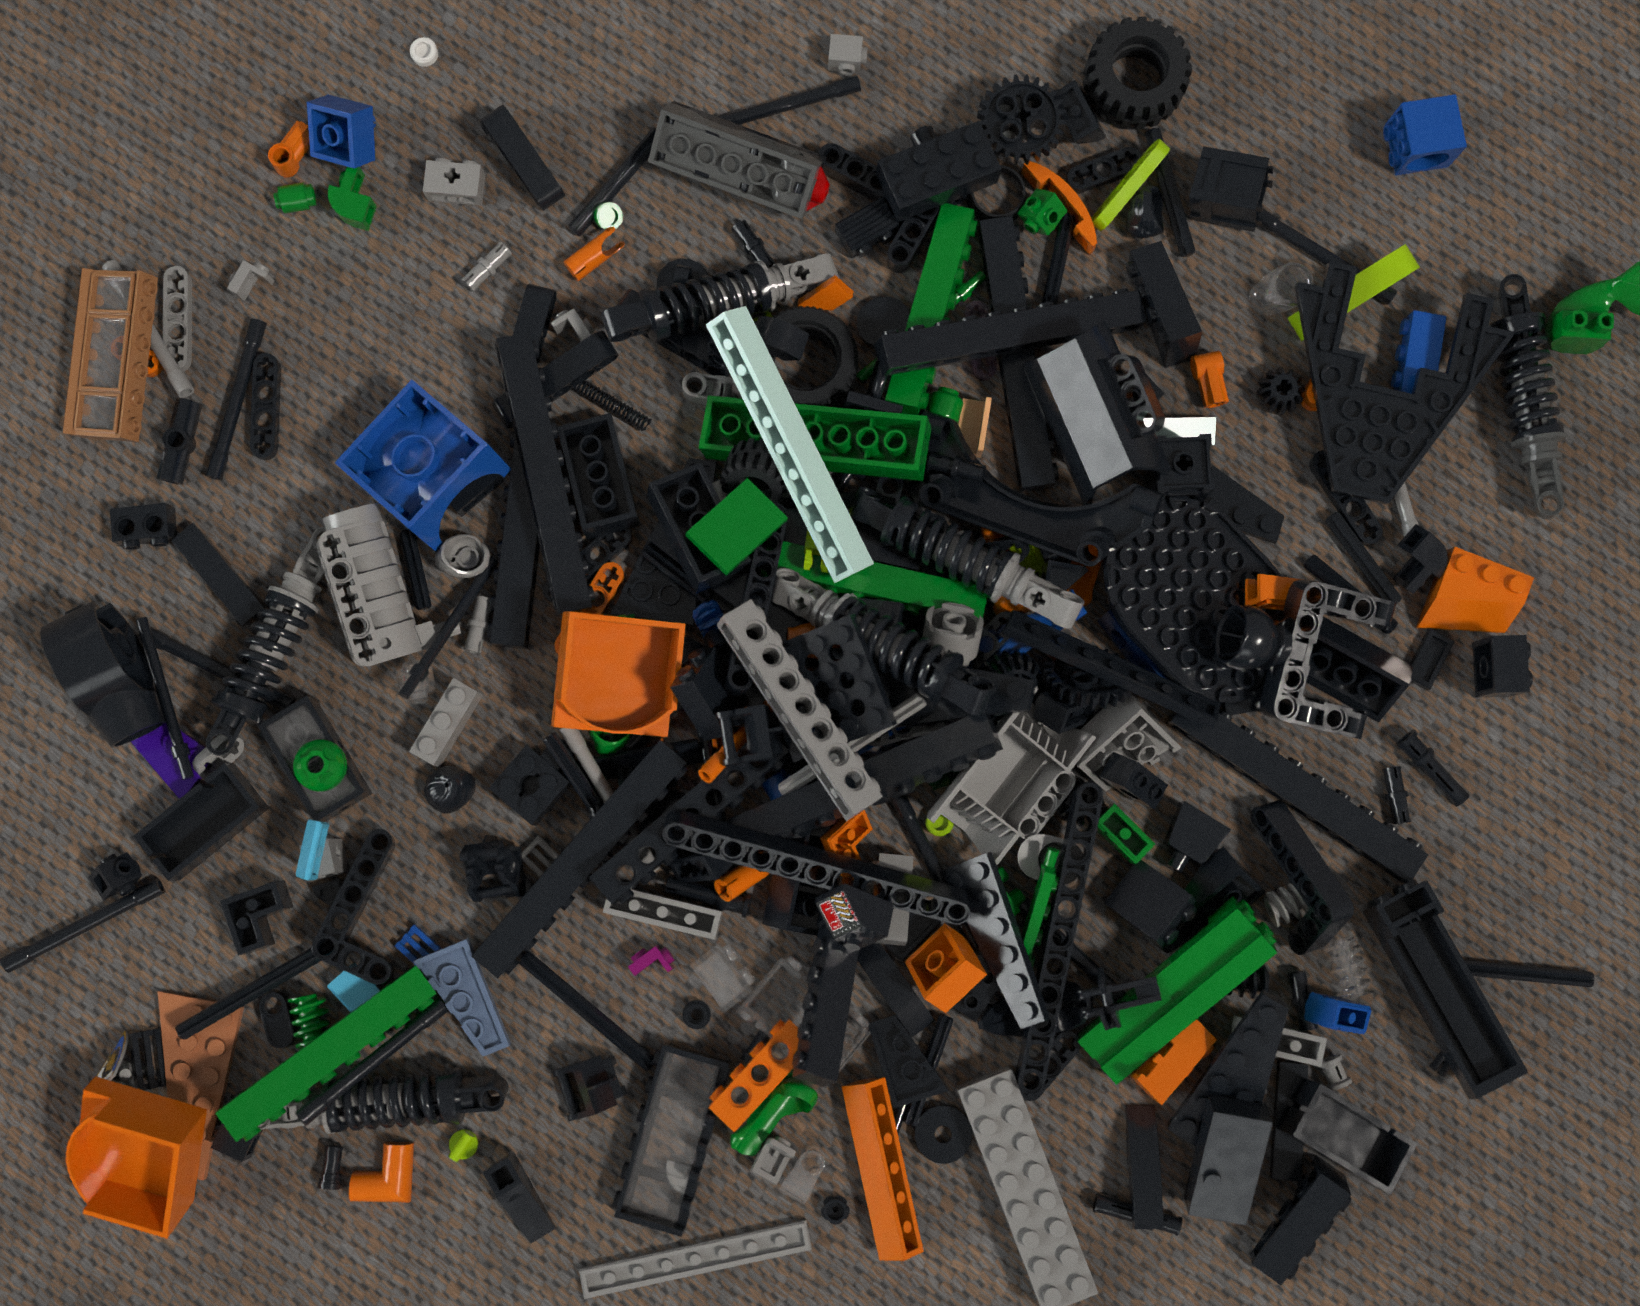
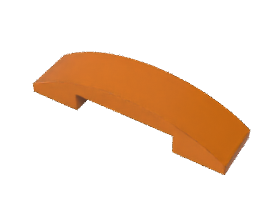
(1042, 177)

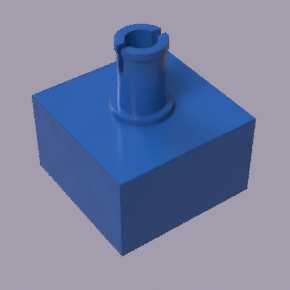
(341, 131)

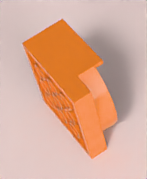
(616, 674)
(135, 1156)

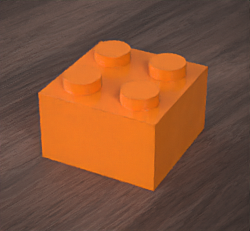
(945, 968)

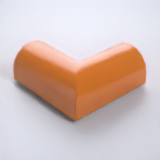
(846, 835)
(391, 1183)

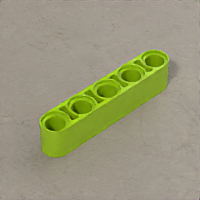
(1373, 280)

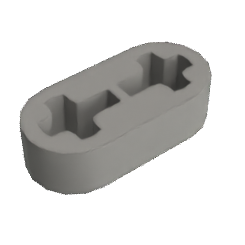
(216, 761)

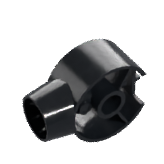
(104, 671)

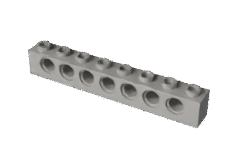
(799, 725)

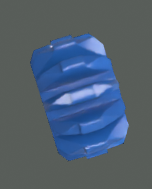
(707, 617)

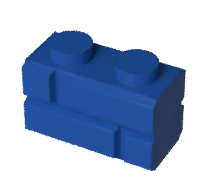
(1337, 1013)

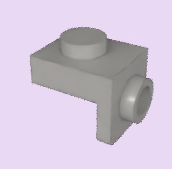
(245, 277)
(570, 318)
(772, 1159)

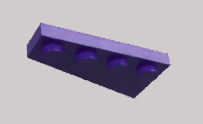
(156, 750)

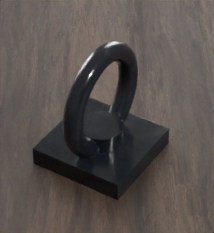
(873, 398)

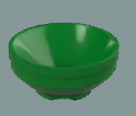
(334, 765)

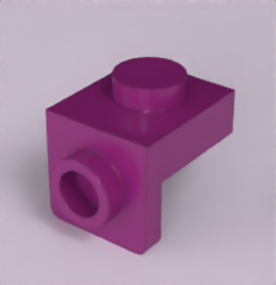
(643, 959)

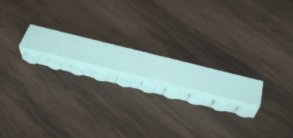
(789, 443)

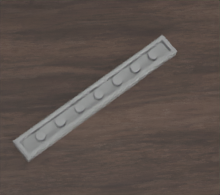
(695, 1258)

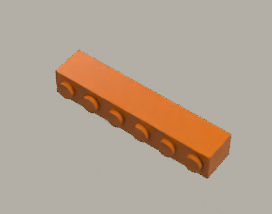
(882, 1169)

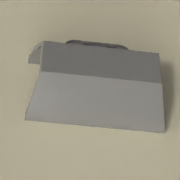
(1003, 791)

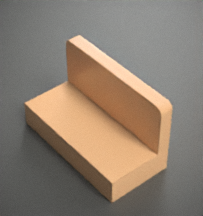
(974, 423)

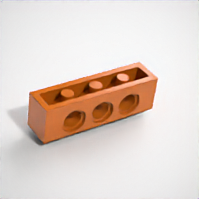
(734, 1112)

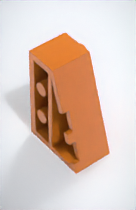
(1174, 1062)

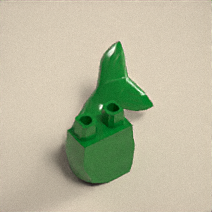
(1582, 318)

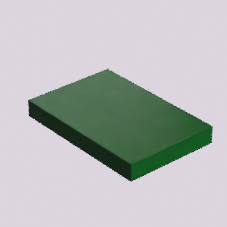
(736, 526)

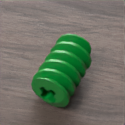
(309, 1018)

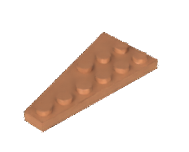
(200, 1065)

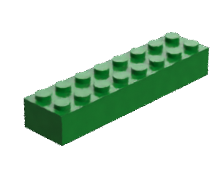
(845, 438)

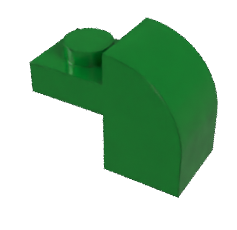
(346, 201)

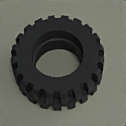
(1149, 42)

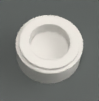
(424, 52)

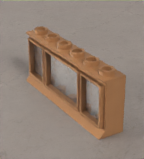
(110, 355)

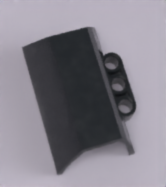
(1094, 410)

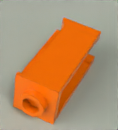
(1268, 591)

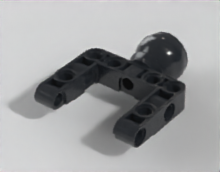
(1252, 640)

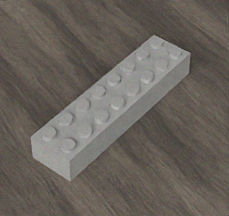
(1026, 1189)

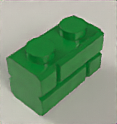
(1123, 834)

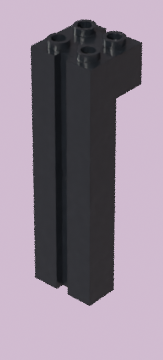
(1444, 988)

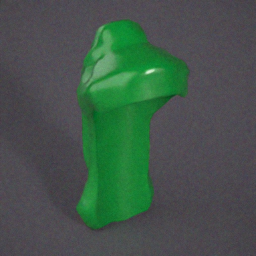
(786, 1099)

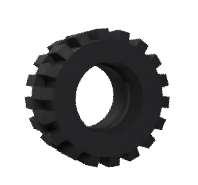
(754, 462)

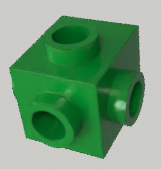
(1042, 212)

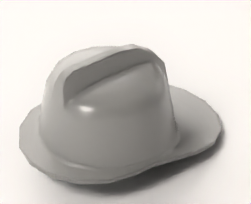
(1033, 853)

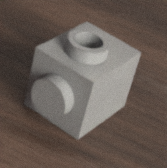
(846, 54)

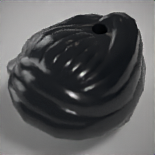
(1145, 213)
(449, 789)

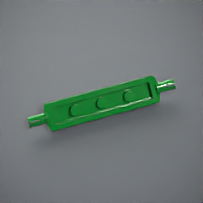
(1039, 906)

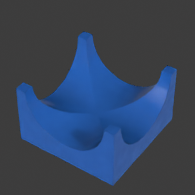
(418, 460)

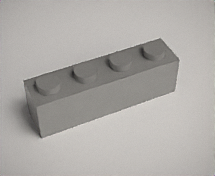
(668, 914)

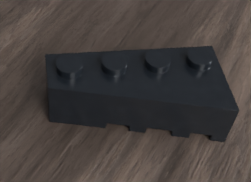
(1164, 304)
(1302, 1222)

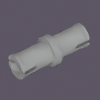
(486, 266)
(478, 625)

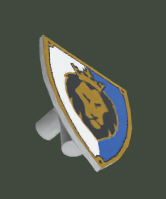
(116, 1063)

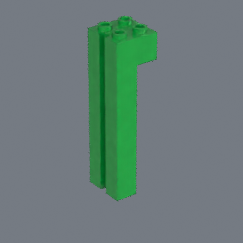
(1188, 985)

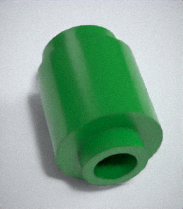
(295, 197)

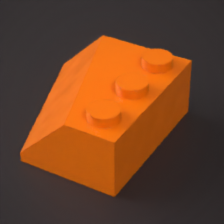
(1474, 595)

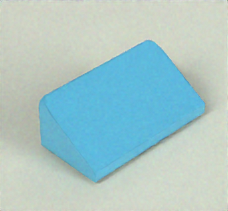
(312, 849)
(351, 989)

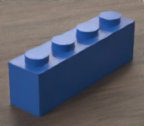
(1419, 347)

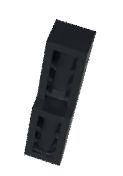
(218, 574)

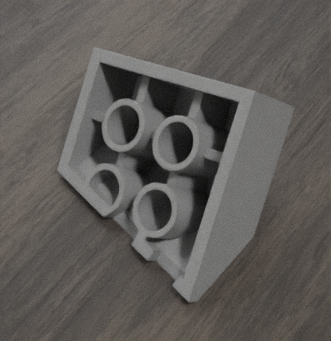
(1126, 731)

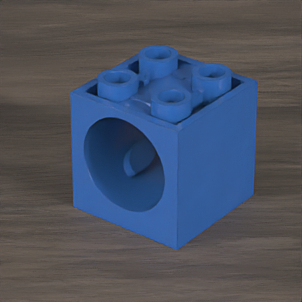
(1425, 135)

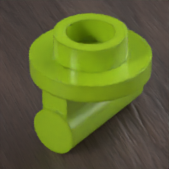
(463, 1145)

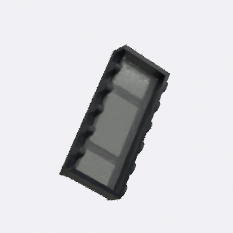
(670, 1140)

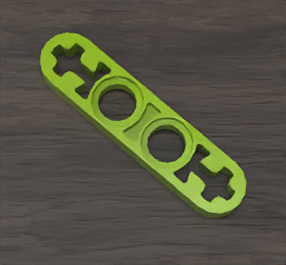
(1129, 184)

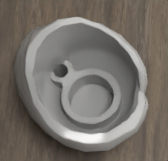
(469, 555)

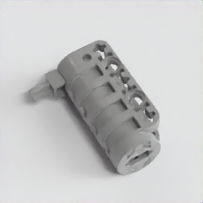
(375, 586)

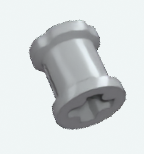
(1335, 1072)

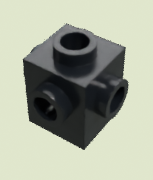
(116, 876)

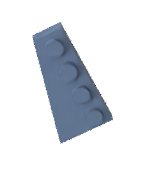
(466, 994)

